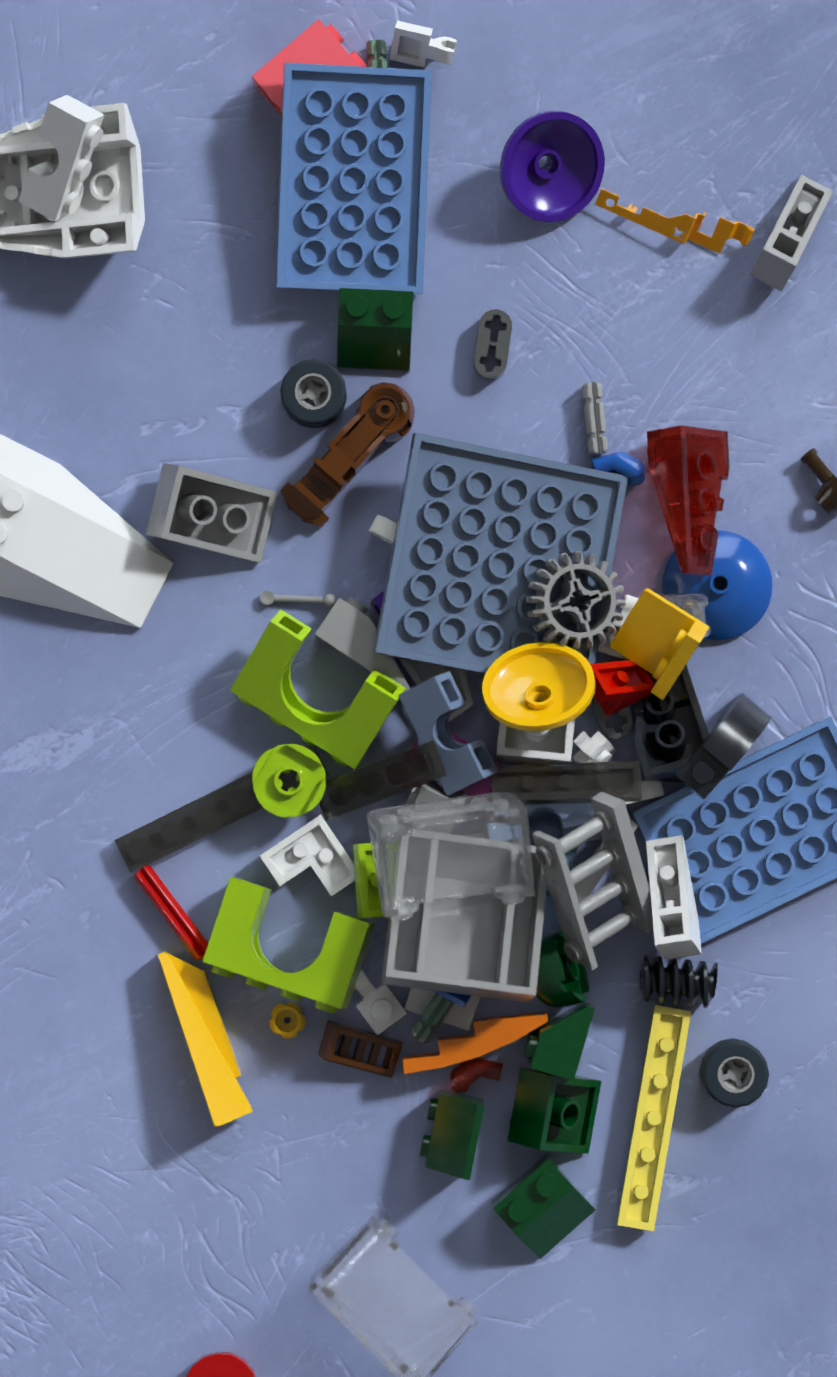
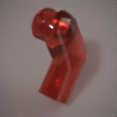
(471, 1070)

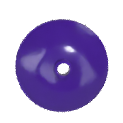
(571, 170)

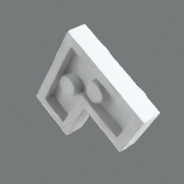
(314, 847)

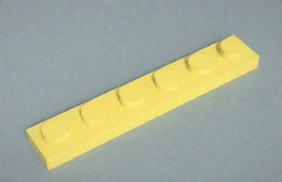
(653, 1117)

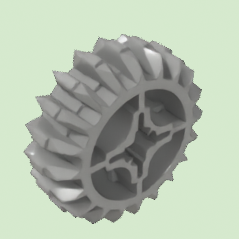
(606, 593)

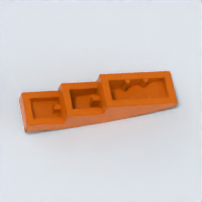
(488, 1036)

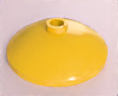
(538, 686)

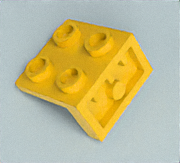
(659, 639)

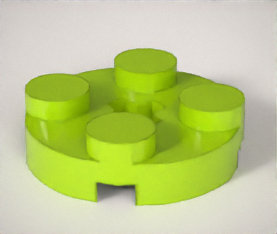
(268, 785)

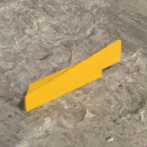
(206, 1039)

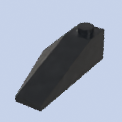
(668, 730)

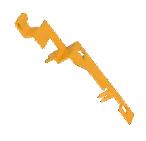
(666, 226)

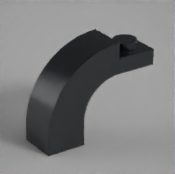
(724, 746)

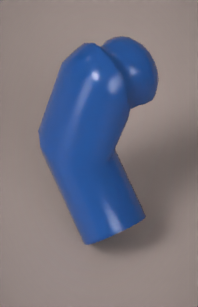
(623, 464)

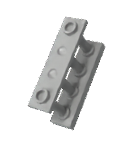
(628, 879)

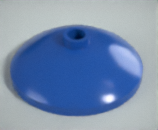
(746, 592)

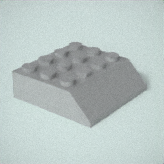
(470, 945)

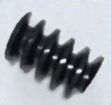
(678, 981)

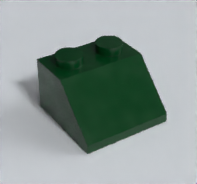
(374, 329)
(560, 1042)
(554, 1112)
(453, 1133)
(542, 1206)

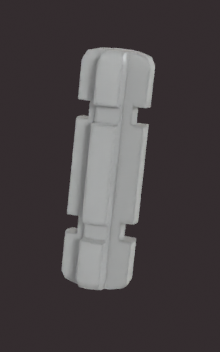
(594, 418)

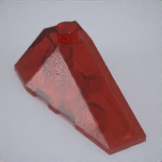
(687, 477)

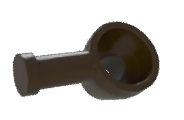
(828, 491)

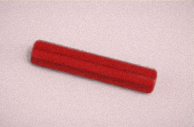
(172, 912)

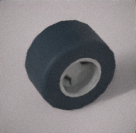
(309, 381)
(745, 1077)

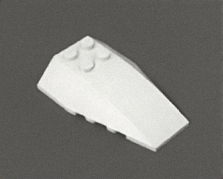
(111, 200)
(69, 546)

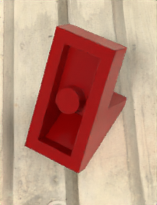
(620, 684)

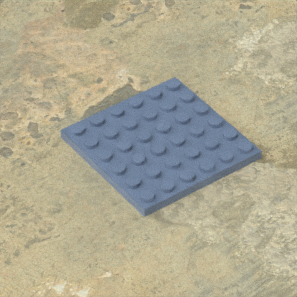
(470, 544)

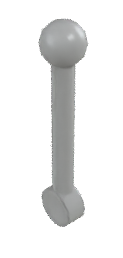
(269, 598)

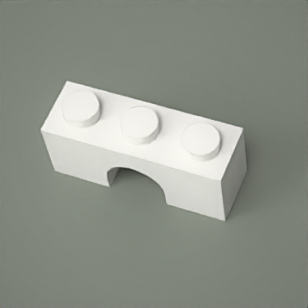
(74, 133)

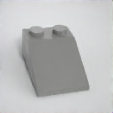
(211, 512)

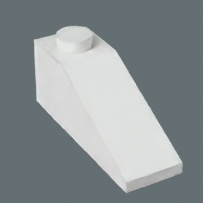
(672, 899)

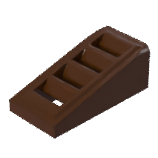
(329, 1043)

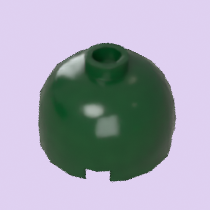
(559, 979)

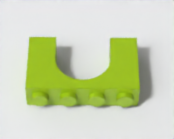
(268, 686)
(237, 949)

